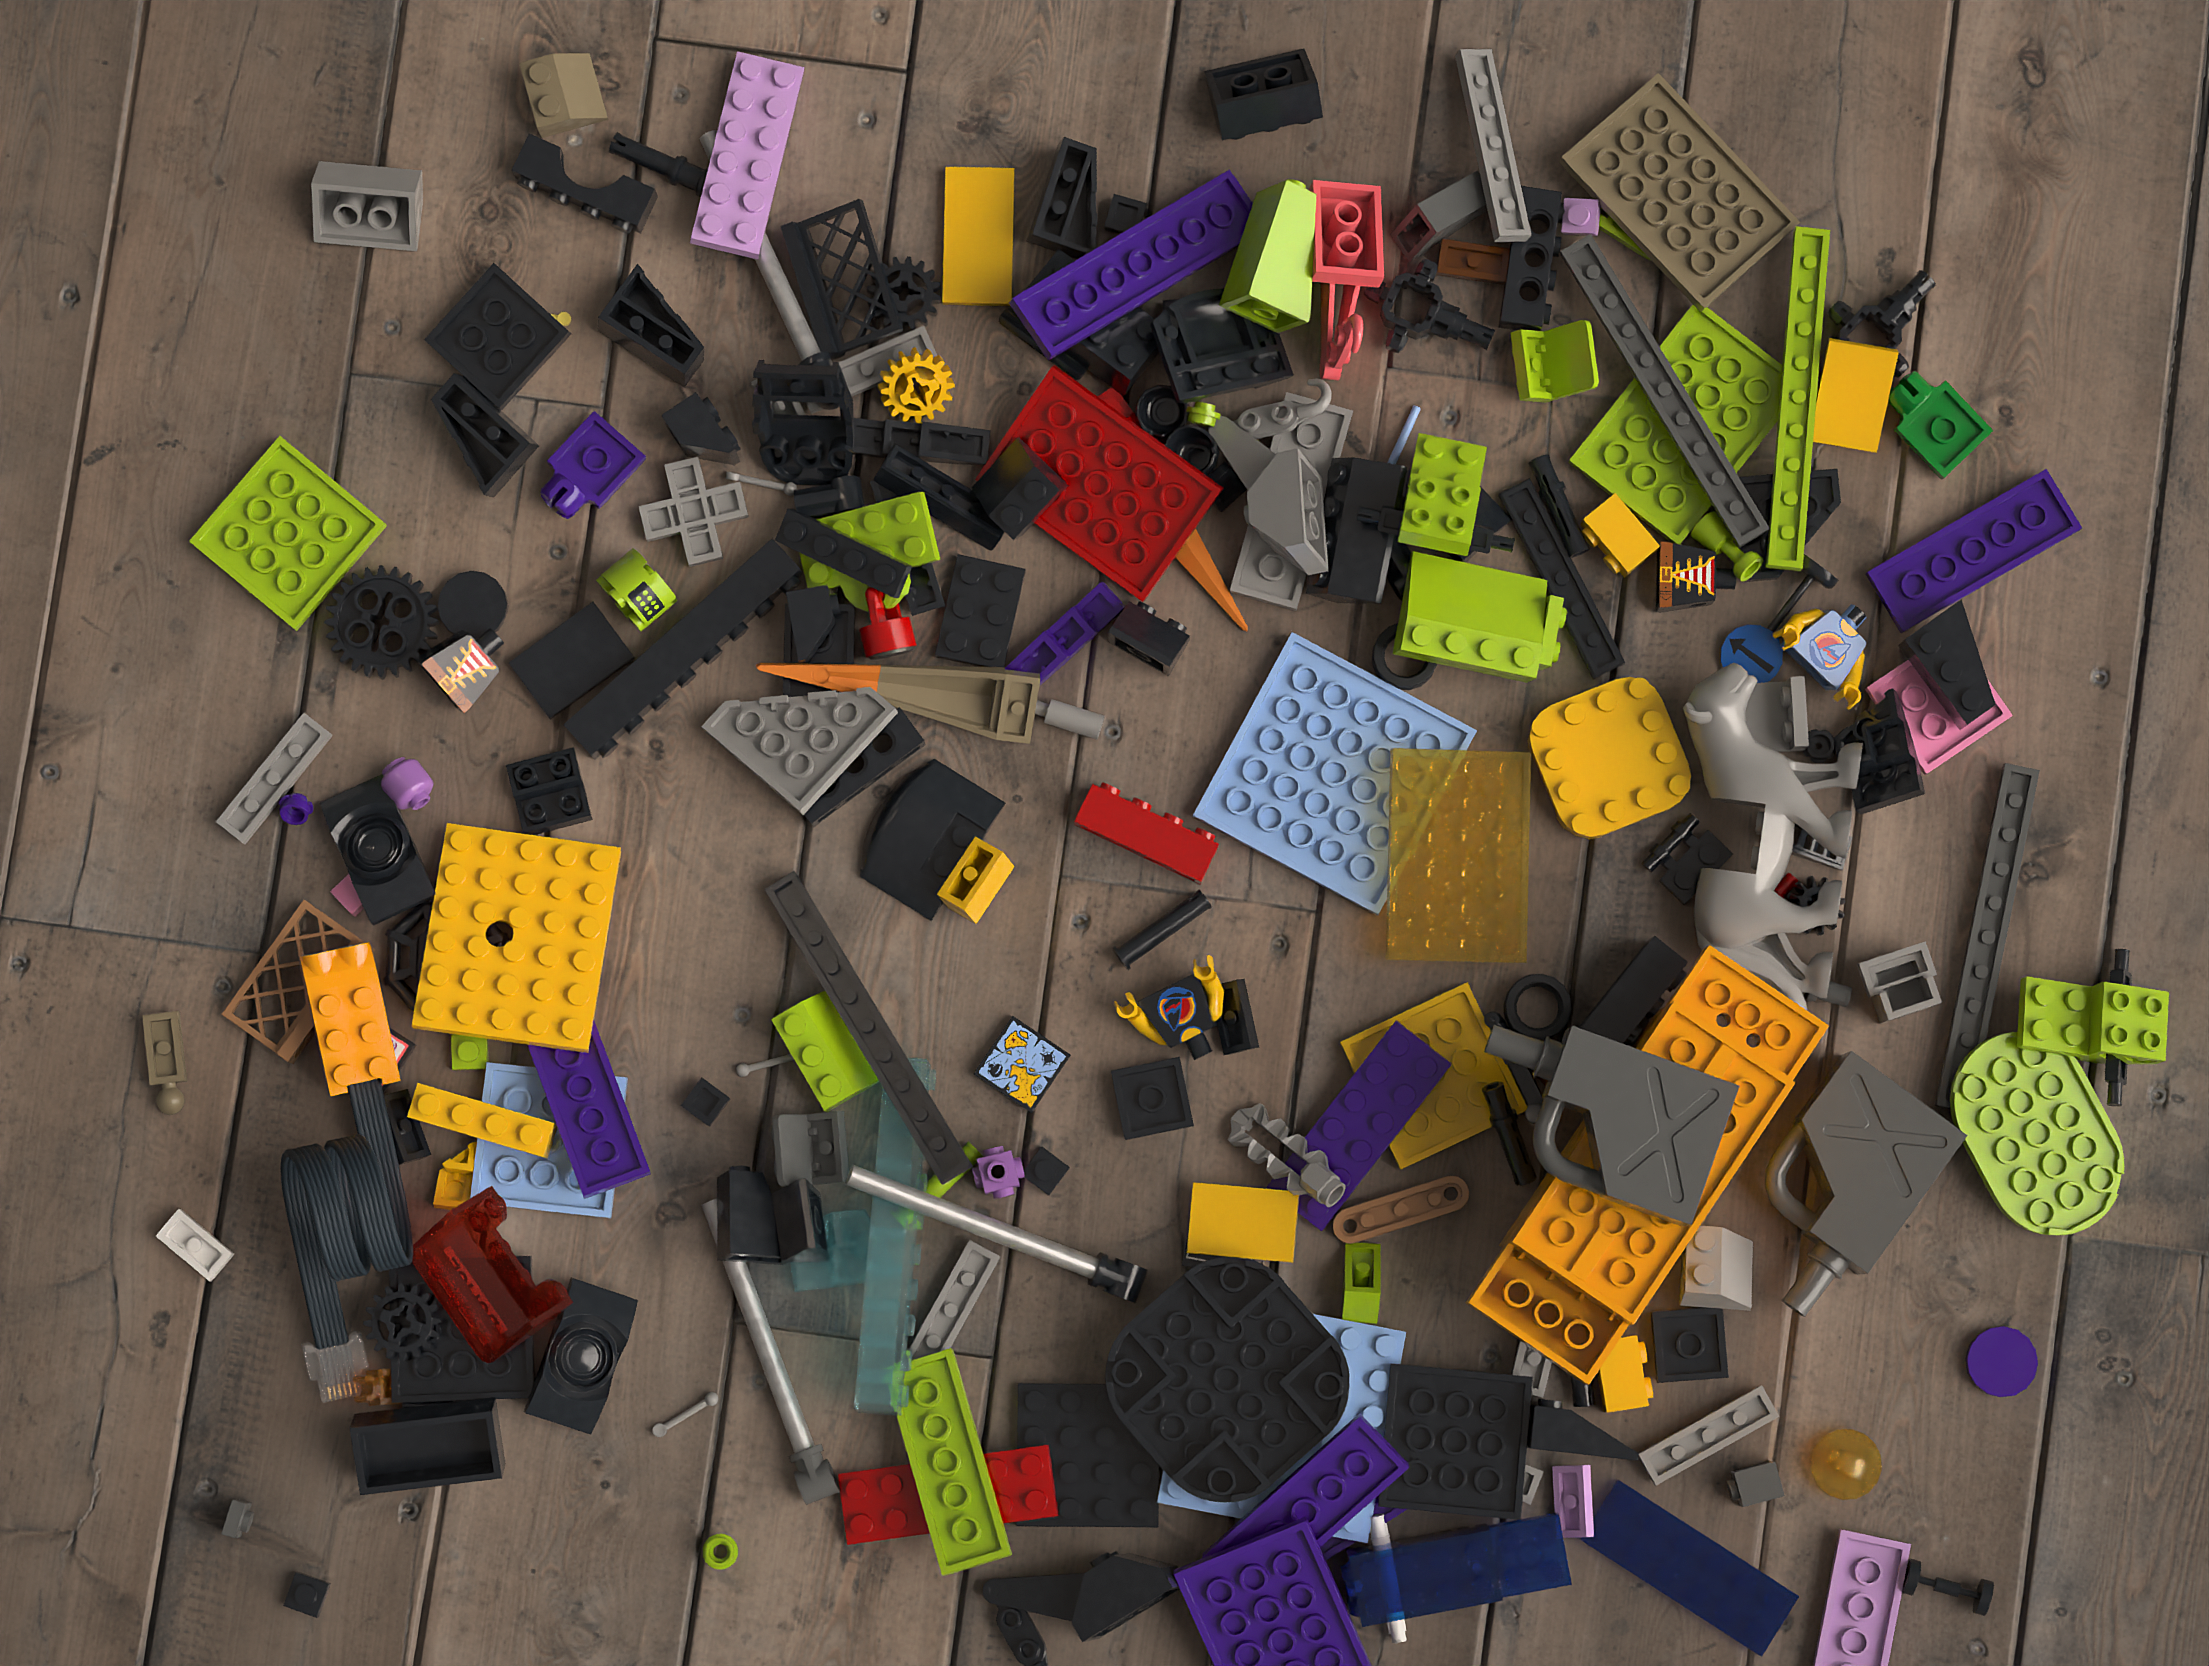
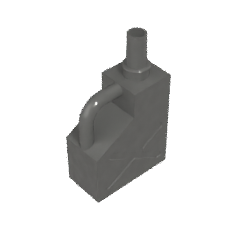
(1644, 1118)
(1873, 1161)

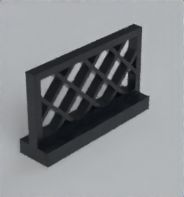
(814, 288)

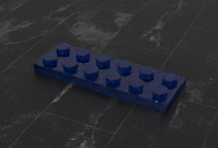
(1690, 1568)

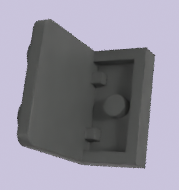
(810, 1148)

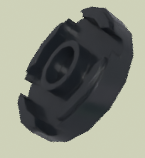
(472, 604)

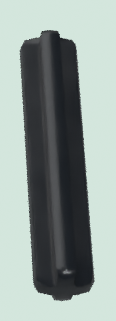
(1062, 360)

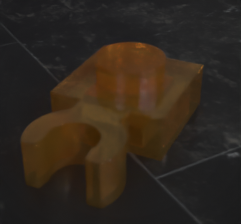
(375, 1387)

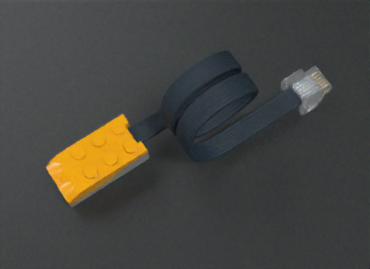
(348, 1197)

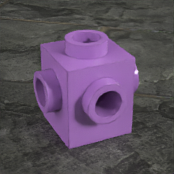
(1003, 1186)

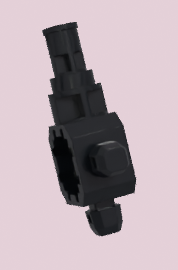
(1888, 316)
(1440, 319)

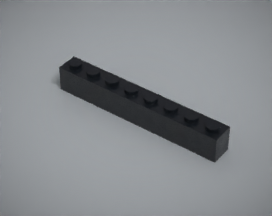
(683, 649)

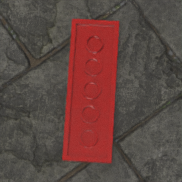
(888, 1506)

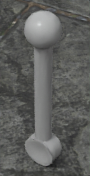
(787, 488)
(743, 1069)
(660, 1429)

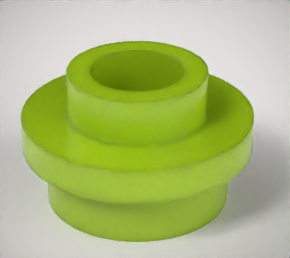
(1203, 414)
(710, 1557)

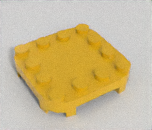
(1609, 757)

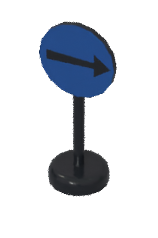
(1755, 646)

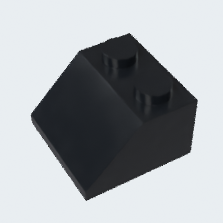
(1018, 489)
(1149, 637)

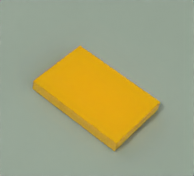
(1853, 394)
(1242, 1222)

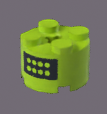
(637, 589)

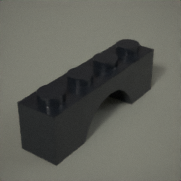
(623, 202)

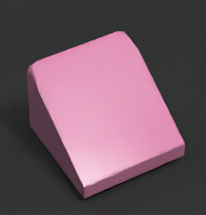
(347, 896)

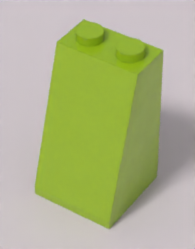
(1275, 259)

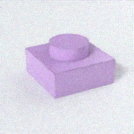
(1581, 217)

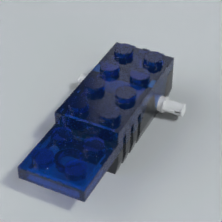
(1451, 1569)

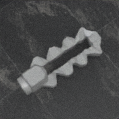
(1315, 1177)

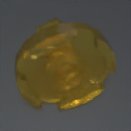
(1845, 1464)

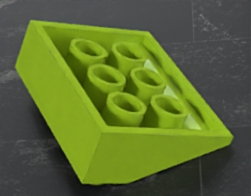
(1472, 617)

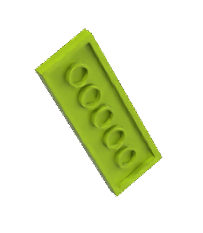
(950, 1466)

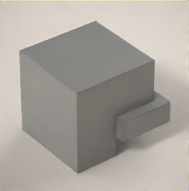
(1900, 982)

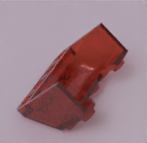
(483, 1280)

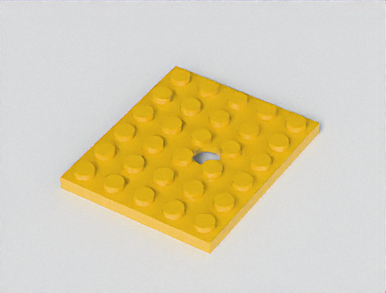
(549, 974)

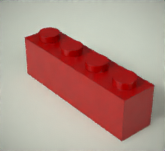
(1146, 833)

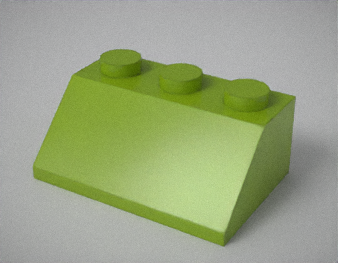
(825, 1051)

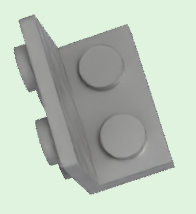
(1779, 715)

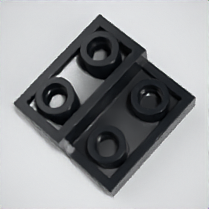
(549, 792)

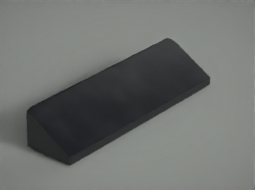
(945, 497)

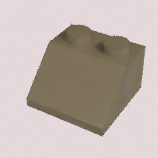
(563, 92)

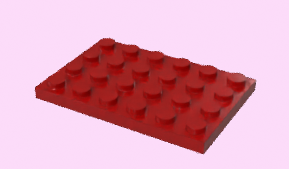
(1127, 492)

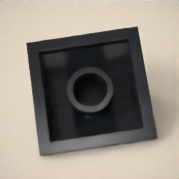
(800, 1223)

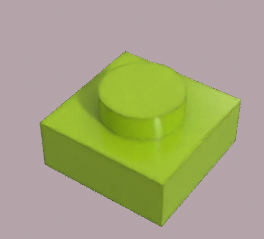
(469, 1053)

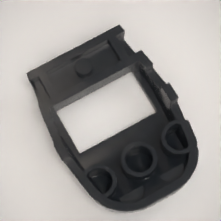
(803, 446)

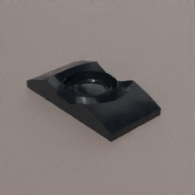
(377, 850)
(582, 1357)

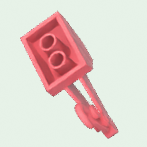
(1346, 253)

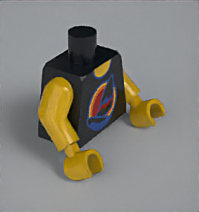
(1180, 1010)

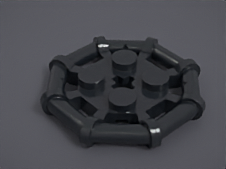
(397, 936)

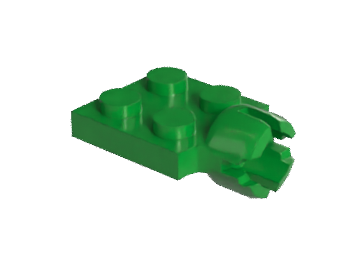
(1936, 422)

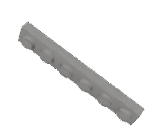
(1493, 145)

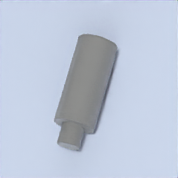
(1071, 718)

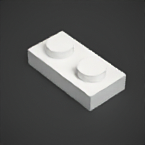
(195, 1244)

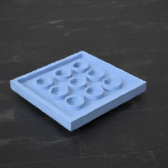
(522, 1177)

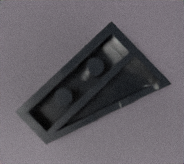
(650, 329)
(485, 435)

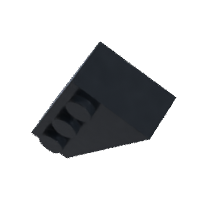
(1068, 202)
(1951, 665)

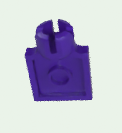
(590, 467)

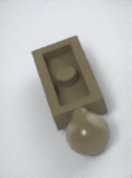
(165, 1058)

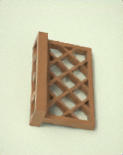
(302, 1028)

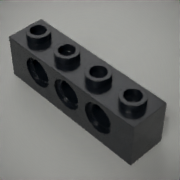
(1515, 311)
(905, 743)

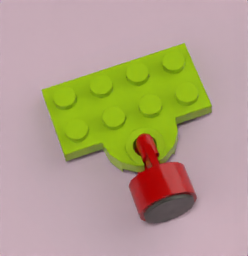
(899, 529)

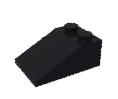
(1568, 1432)

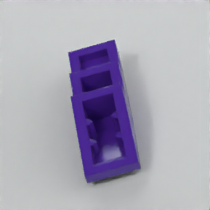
(1069, 633)

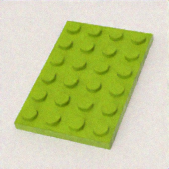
(1633, 453)

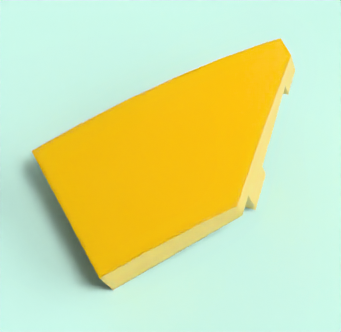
(455, 1179)

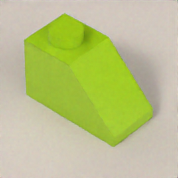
(1361, 1282)

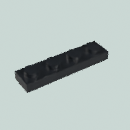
(843, 553)

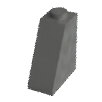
(1440, 216)

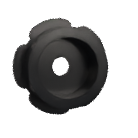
(1828, 747)

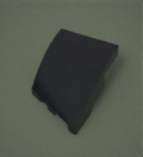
(1888, 757)

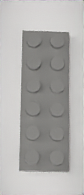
(1260, 570)

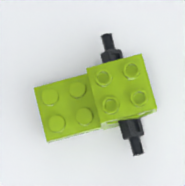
(1441, 501)
(2096, 1023)

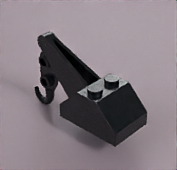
(1093, 1600)

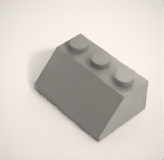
(367, 206)

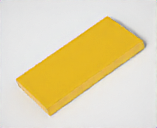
(978, 236)

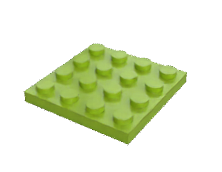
(288, 533)

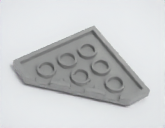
(800, 740)

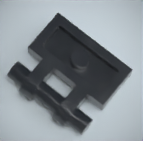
(1684, 874)

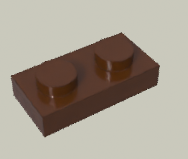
(1473, 261)

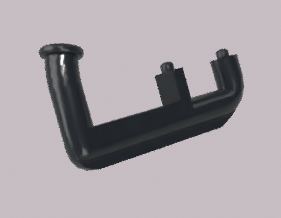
(1522, 1074)

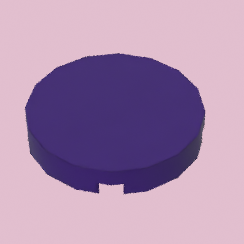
(2001, 1361)

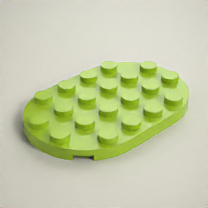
(2037, 1136)

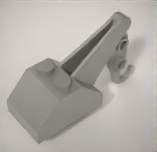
(1283, 486)

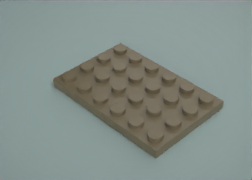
(1679, 192)

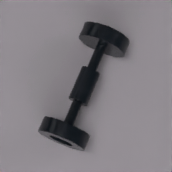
(1981, 1596)

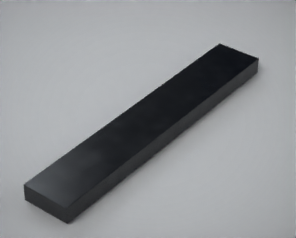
(1562, 578)

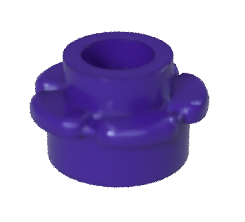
(295, 808)

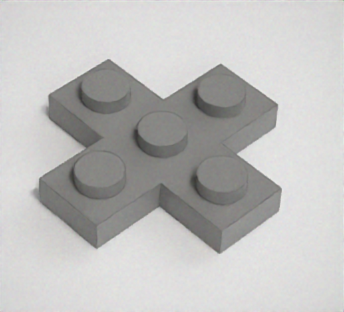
(693, 511)

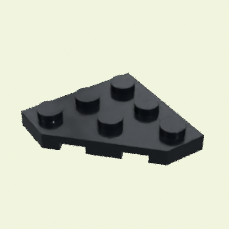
(1822, 502)

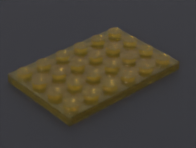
(1458, 855)

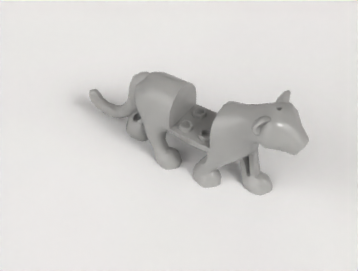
(1741, 909)

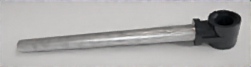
(784, 297)
(1116, 1276)

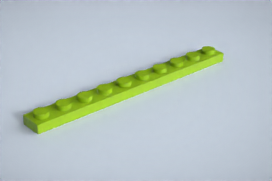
(1798, 399)

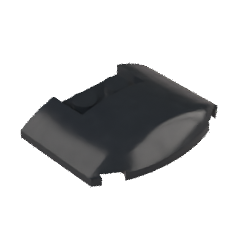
(1216, 350)
(924, 834)

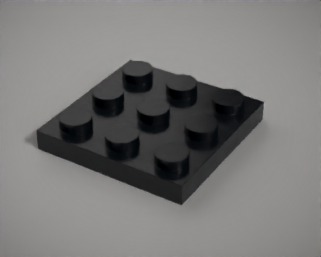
(497, 336)

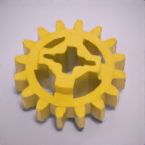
(901, 392)

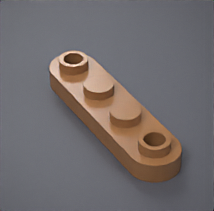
(1400, 1209)

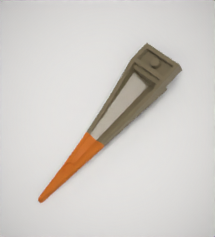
(972, 698)

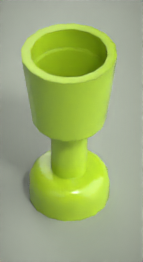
(1715, 537)

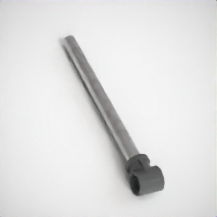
(813, 1473)

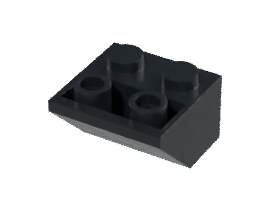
(697, 431)

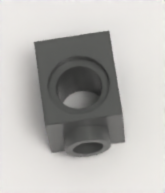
(1755, 1484)

